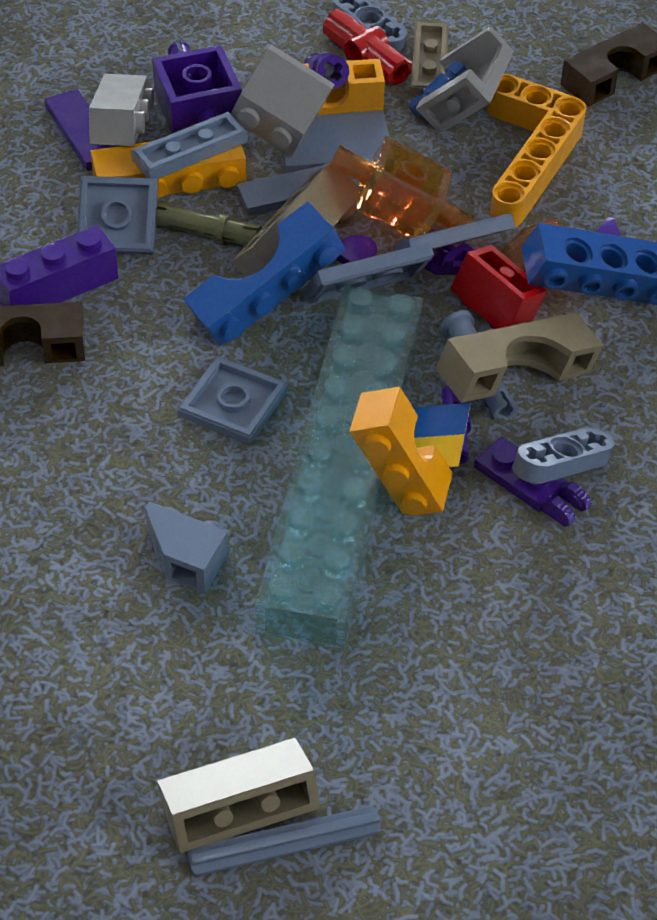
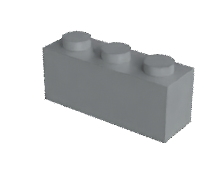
(120, 109)

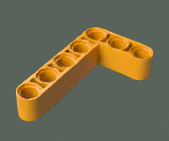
(556, 128)

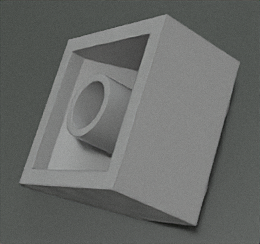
(281, 100)

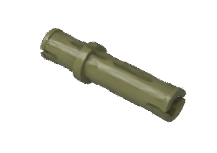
(219, 228)

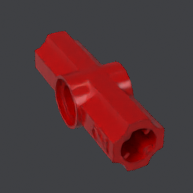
(366, 44)

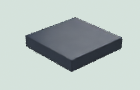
(122, 209)
(233, 400)

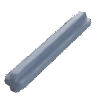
(284, 840)

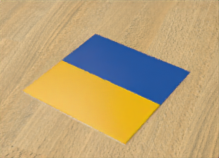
(444, 428)

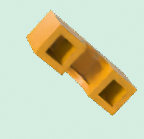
(360, 92)
(385, 434)

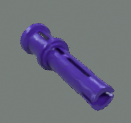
(330, 67)

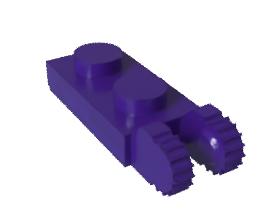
(497, 465)

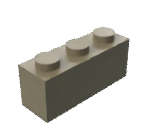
(238, 794)

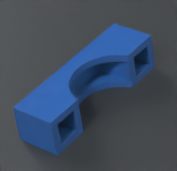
(232, 305)

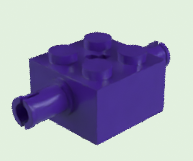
(194, 85)

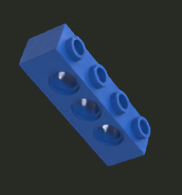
(591, 263)

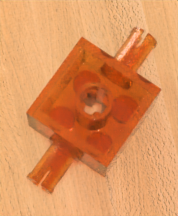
(401, 188)

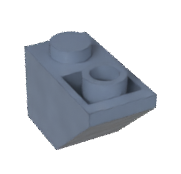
(186, 547)

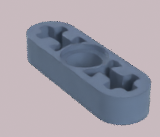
(366, 10)
(562, 455)

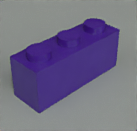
(59, 269)

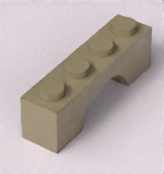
(556, 345)

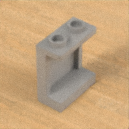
(486, 61)

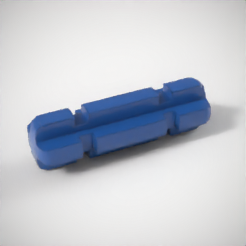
(452, 71)

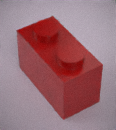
(496, 288)

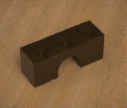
(594, 71)
(53, 326)

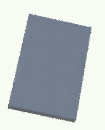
(355, 131)
(368, 272)

